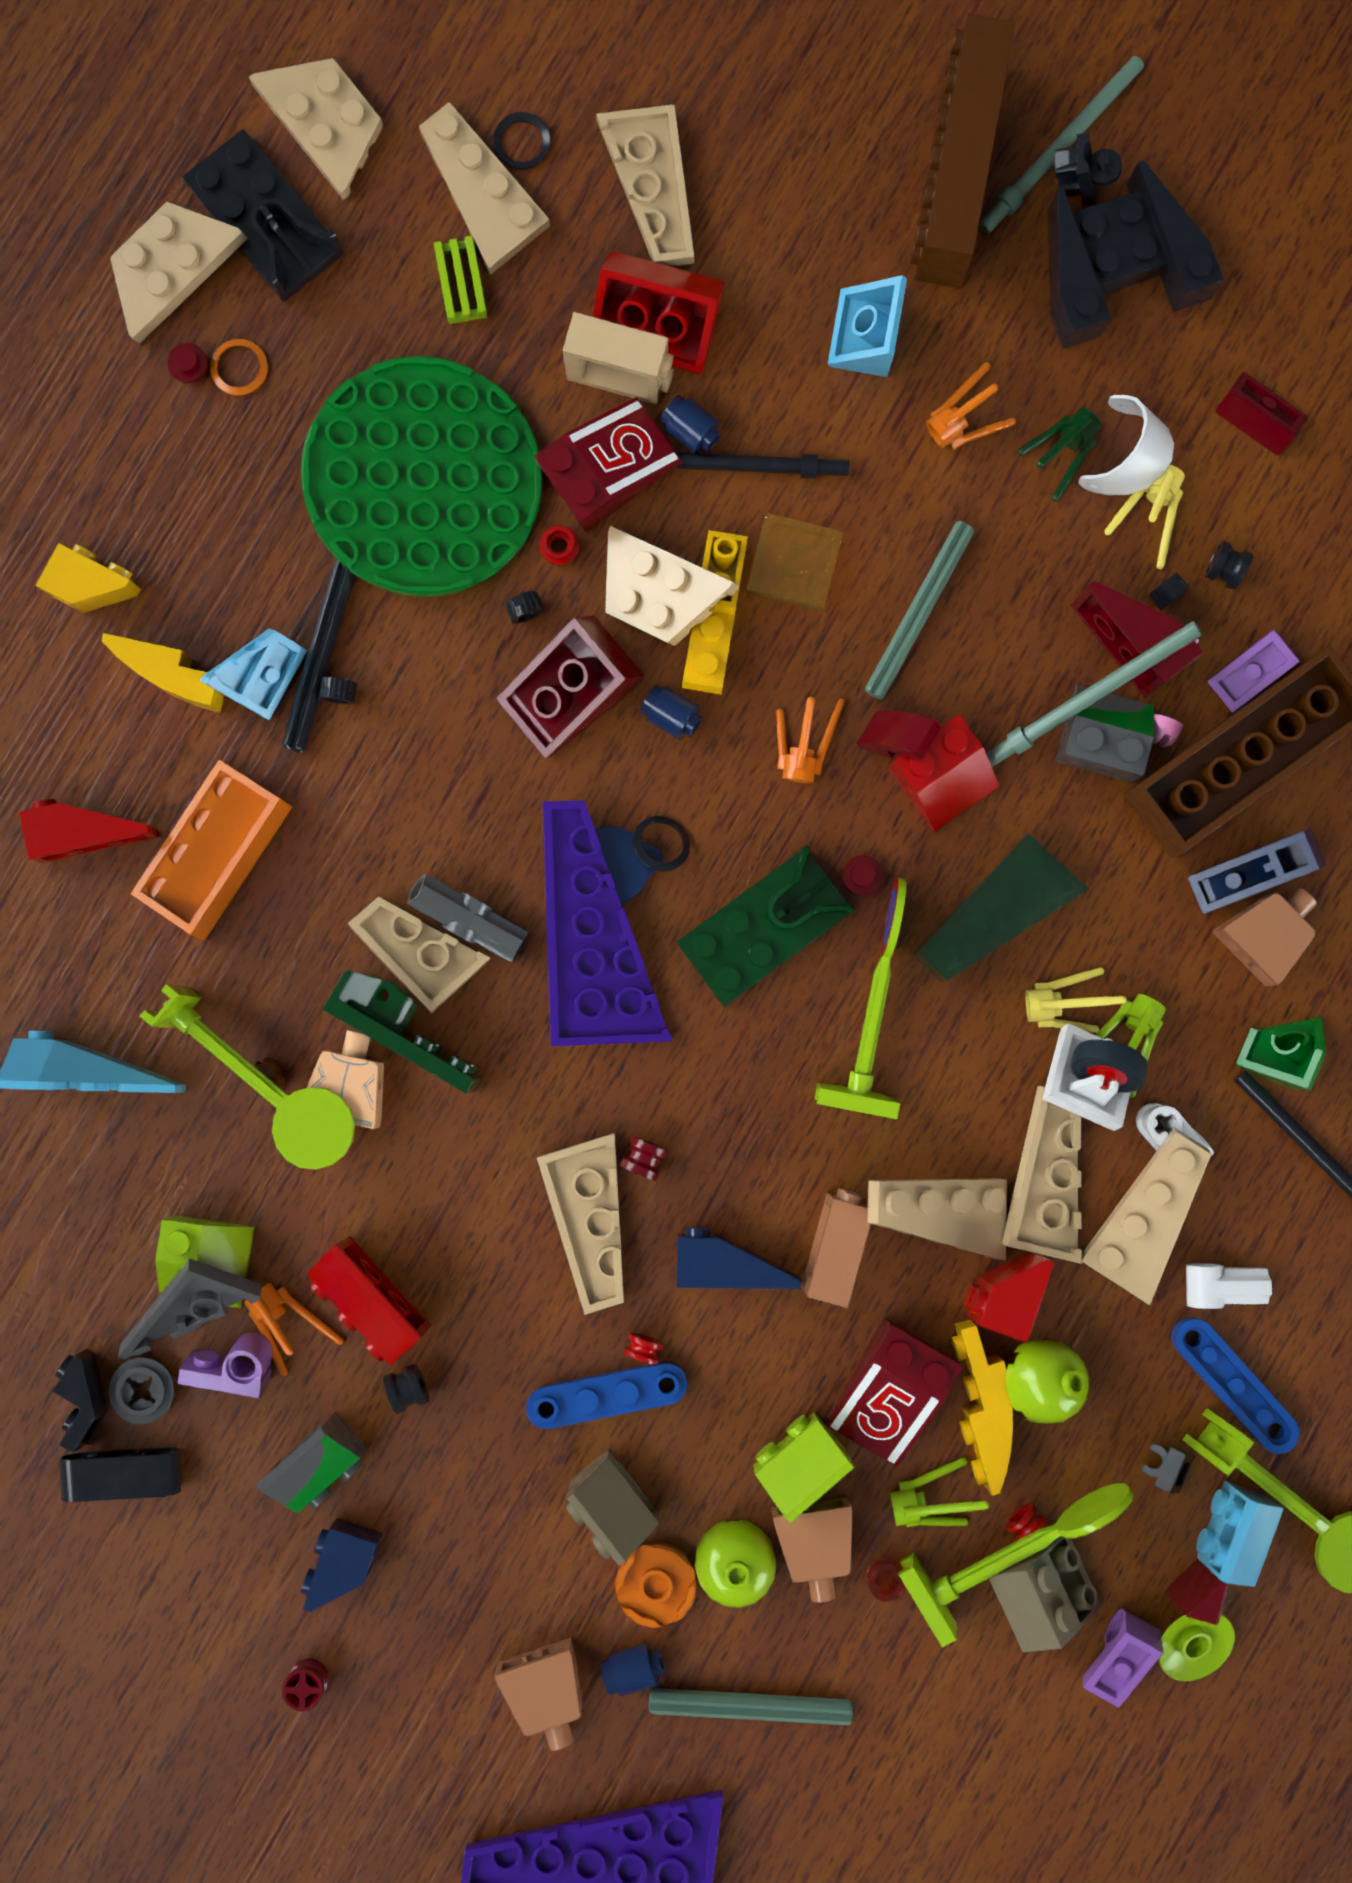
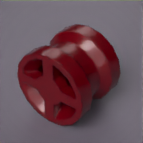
(644, 1158)
(302, 1695)

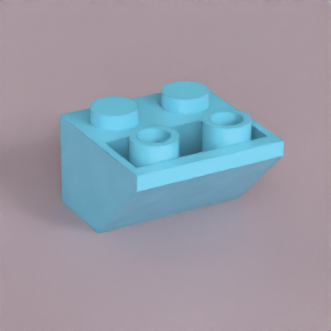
(1238, 1534)

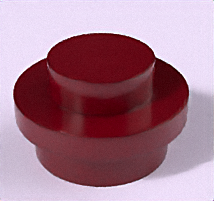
(187, 363)
(862, 875)

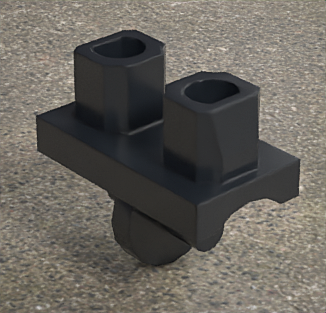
(1080, 168)

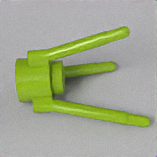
(1143, 1018)
(911, 1508)

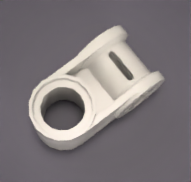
(1146, 1125)

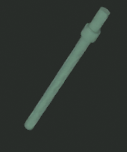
(1012, 196)
(1022, 738)

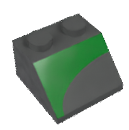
(1109, 737)
(313, 1465)

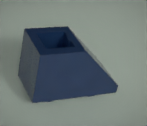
(343, 1564)

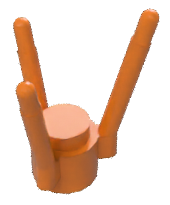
(948, 425)
(800, 764)
(270, 1308)

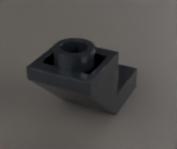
(82, 1387)

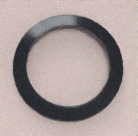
(518, 118)
(647, 860)

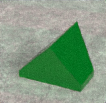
(1286, 1053)

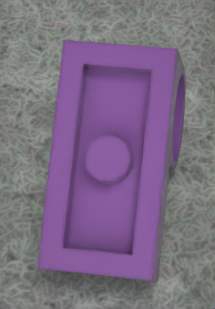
(1253, 670)
(231, 1372)
(1128, 1655)

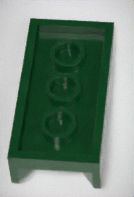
(764, 926)
(360, 1004)

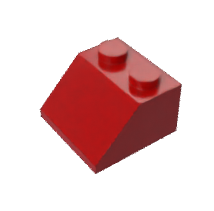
(949, 776)
(1010, 1295)

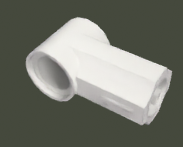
(1215, 1285)

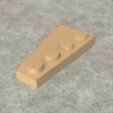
(586, 1210)
(1146, 1222)

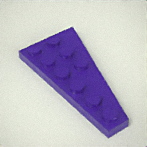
(592, 957)
(637, 1845)

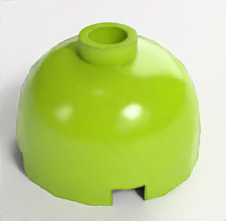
(1047, 1381)
(735, 1563)

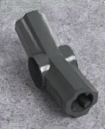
(467, 917)

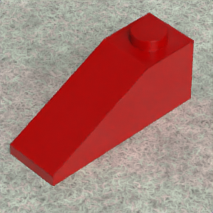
(64, 831)

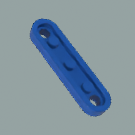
(1235, 1385)
(606, 1394)

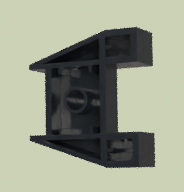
(1120, 247)

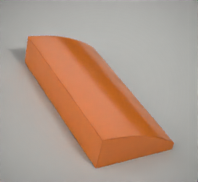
(211, 850)

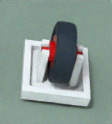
(1094, 1076)

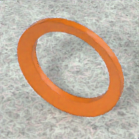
(253, 386)

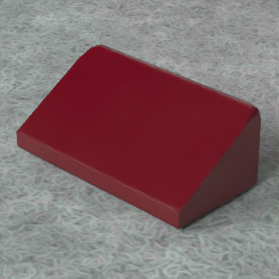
(1261, 414)
(1199, 1593)

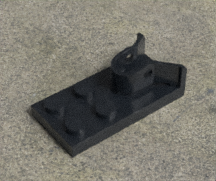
(282, 233)

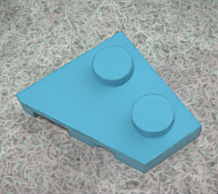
(258, 672)

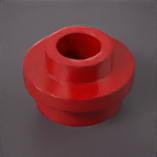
(555, 534)

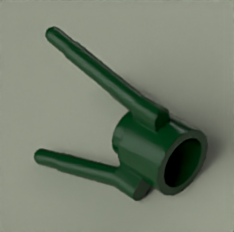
(1075, 433)

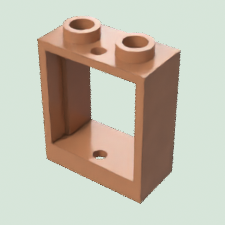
(837, 1248)

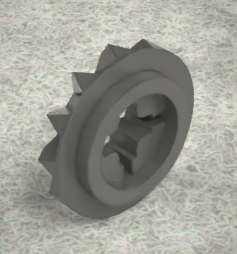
(123, 1390)

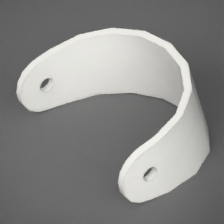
(1146, 461)

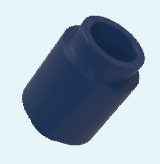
(691, 424)
(671, 712)
(632, 1670)

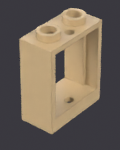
(617, 358)

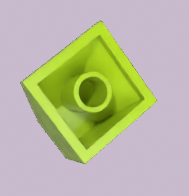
(206, 1241)

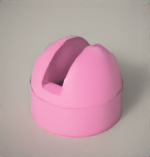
(1166, 730)

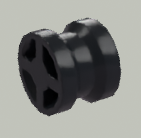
(1228, 565)
(406, 1388)

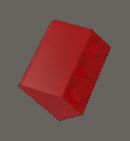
(662, 303)
(368, 1301)

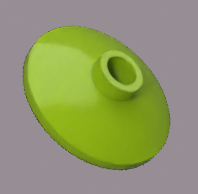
(1195, 1647)

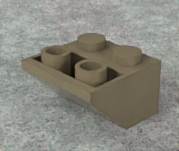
(611, 1507)
(1046, 1596)

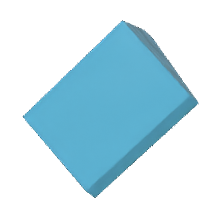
(867, 326)

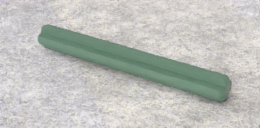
(919, 610)
(750, 1706)

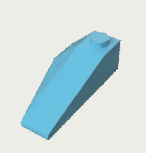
(65, 1065)

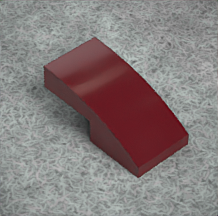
(899, 733)

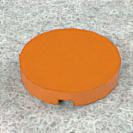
(656, 1584)

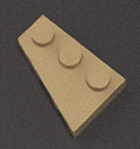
(418, 955)

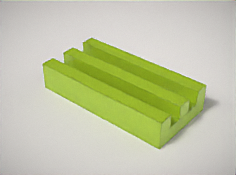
(455, 248)

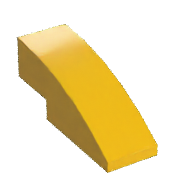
(166, 669)

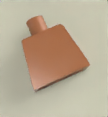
(1270, 934)
(817, 1545)
(543, 1691)

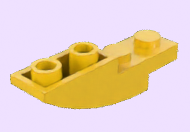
(712, 637)
(990, 1420)

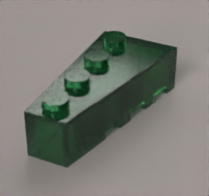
(1007, 901)

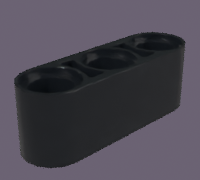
(120, 1474)

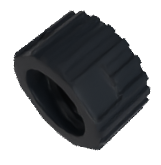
(1168, 591)
(524, 607)
(338, 690)

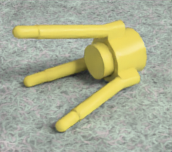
(1161, 493)
(1044, 1004)

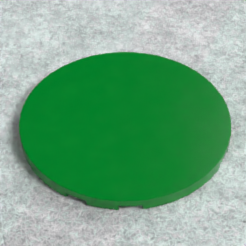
(421, 476)

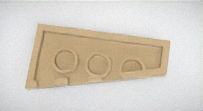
(651, 171)
(486, 194)
(1045, 1194)
(945, 1211)

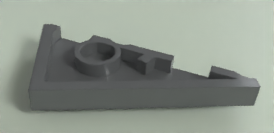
(188, 1301)

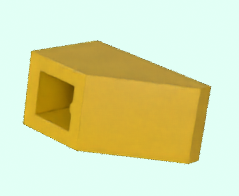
(82, 582)

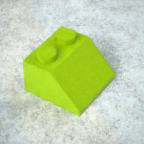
(801, 1465)

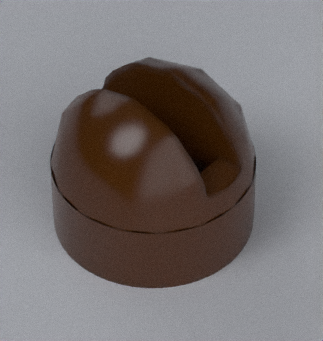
(272, 1070)

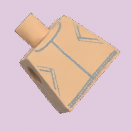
(353, 1078)

